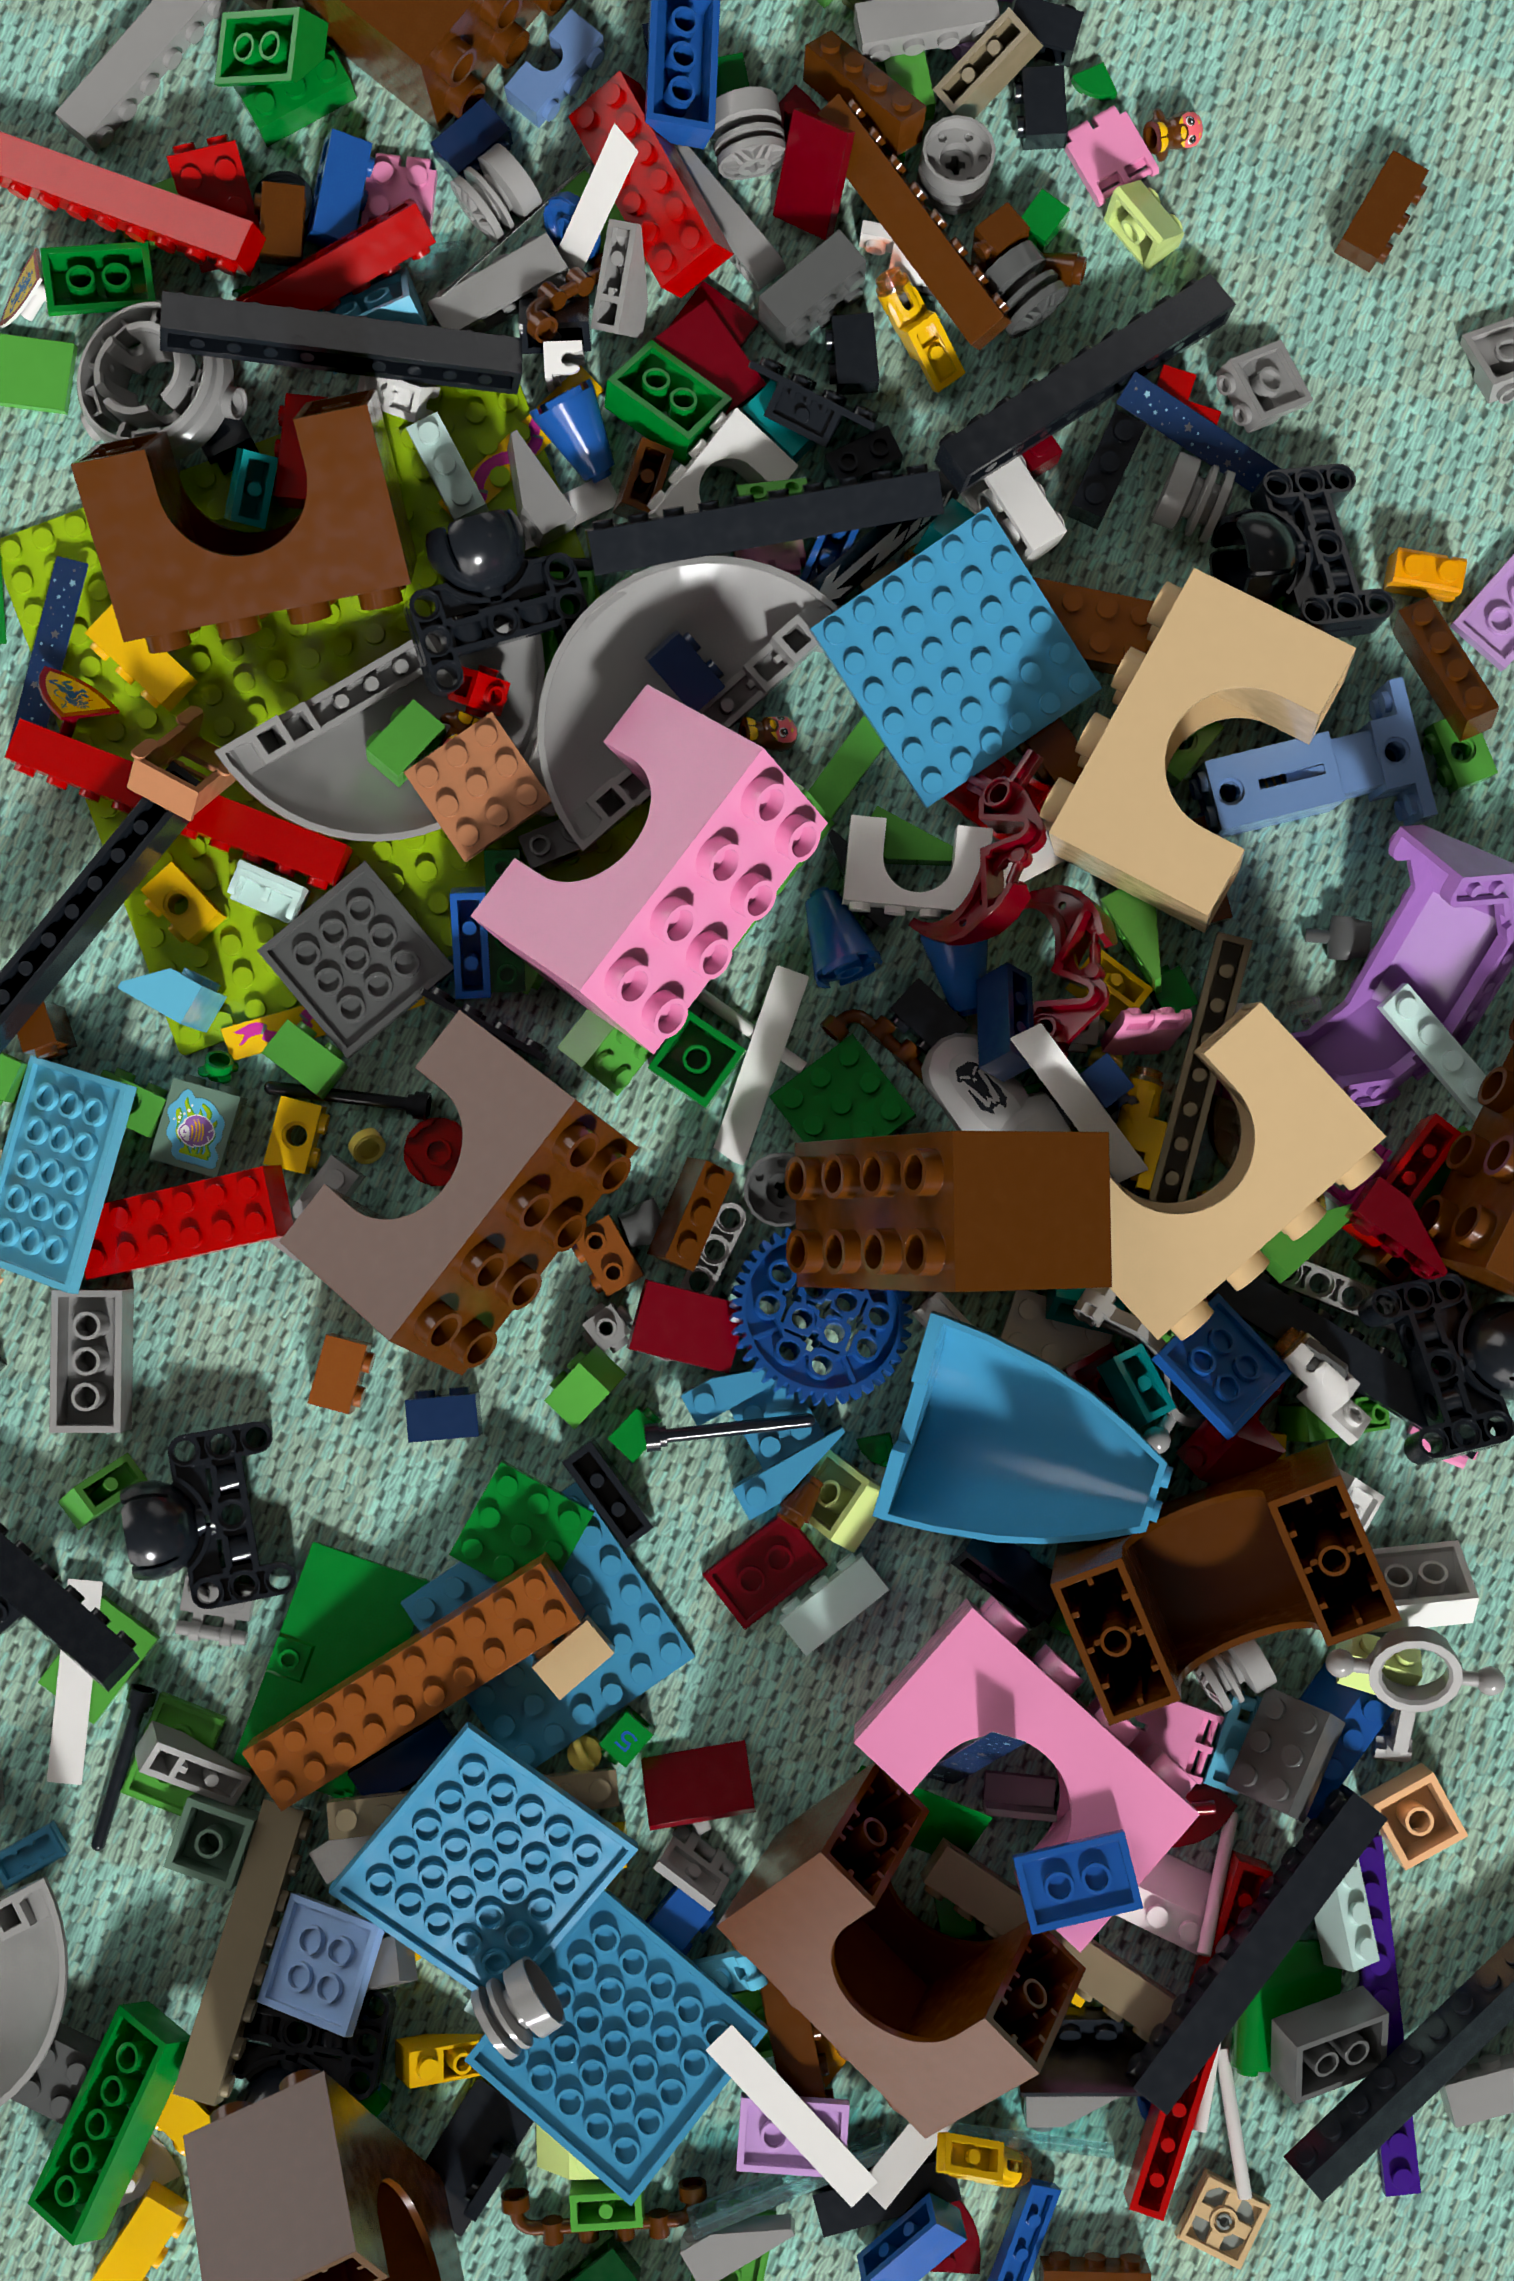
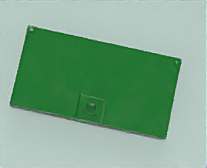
(336, 1624)

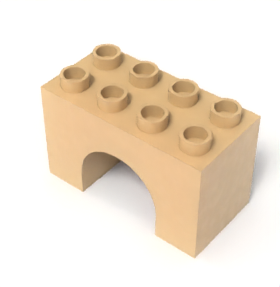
(1208, 662)
(1293, 1146)

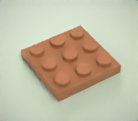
(478, 787)

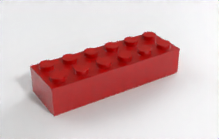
(658, 193)
(190, 1221)

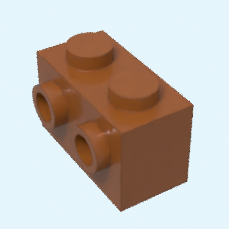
(607, 1256)
(341, 1373)

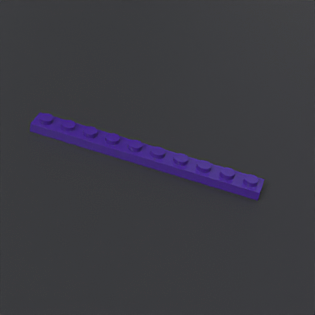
(1399, 2152)

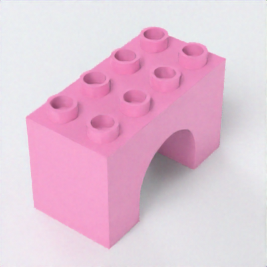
(679, 901)
(982, 1682)

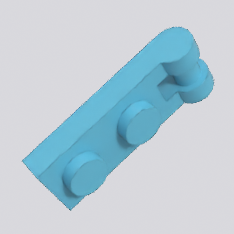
(1229, 1742)
(733, 1971)

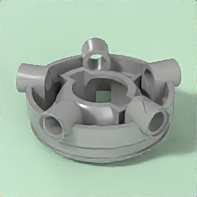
(131, 345)

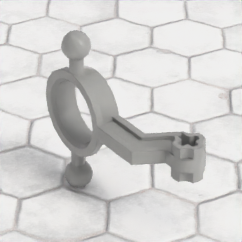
(1098, 1309)
(1395, 1739)

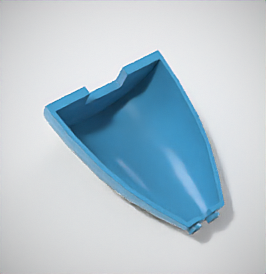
(1013, 1449)

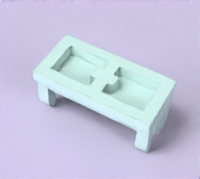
(267, 892)

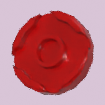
(445, 1150)

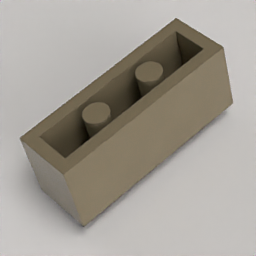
(988, 66)

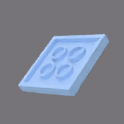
(321, 1964)

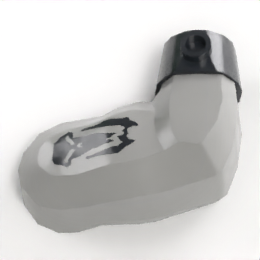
(981, 1101)

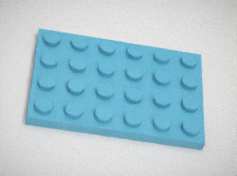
(58, 1170)

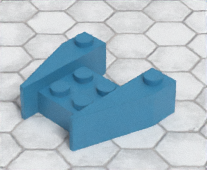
(783, 1454)

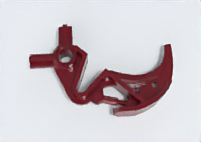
(988, 906)
(1073, 931)

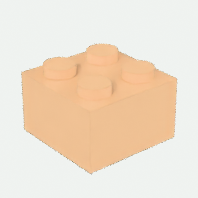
(1418, 1816)

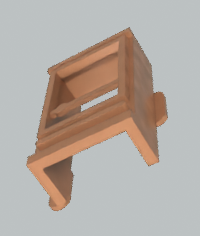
(168, 790)

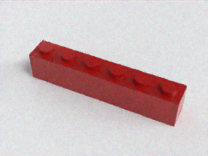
(349, 262)

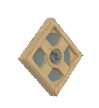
(1220, 2221)

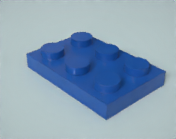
(1077, 1881)

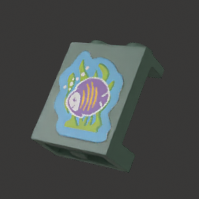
(197, 1126)

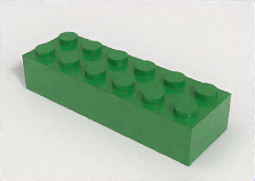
(110, 2123)

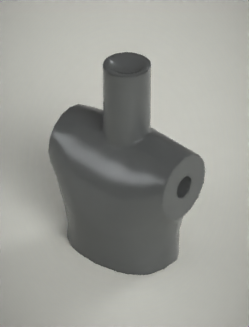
(1345, 937)
(640, 1223)

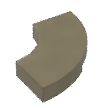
(1224, 1129)

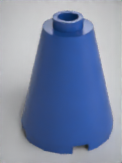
(578, 431)
(837, 941)
(958, 971)

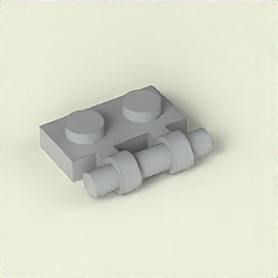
(198, 1629)
(690, 1872)

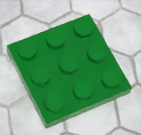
(842, 1097)
(518, 1523)

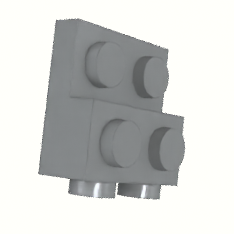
(1492, 356)
(1262, 386)

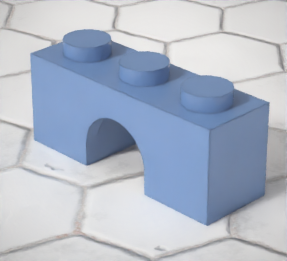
(539, 92)

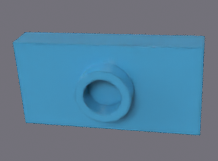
(32, 1854)

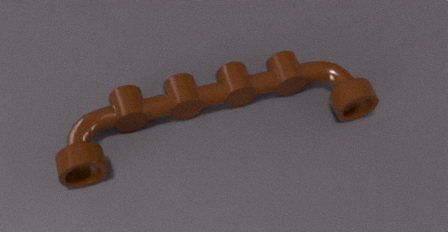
(543, 325)
(880, 1031)
(553, 2227)

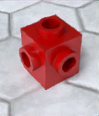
(481, 691)

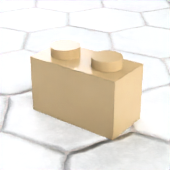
(572, 1657)

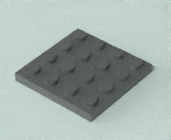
(356, 959)

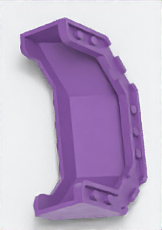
(1445, 941)

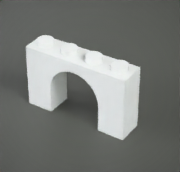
(733, 445)
(870, 885)

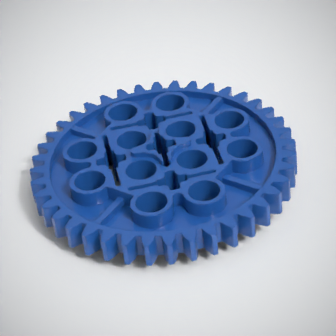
(845, 1368)

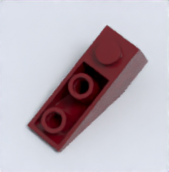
(1394, 1222)

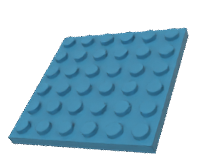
(955, 657)
(517, 1703)
(483, 1863)
(632, 2055)

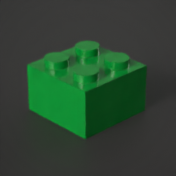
(697, 1060)

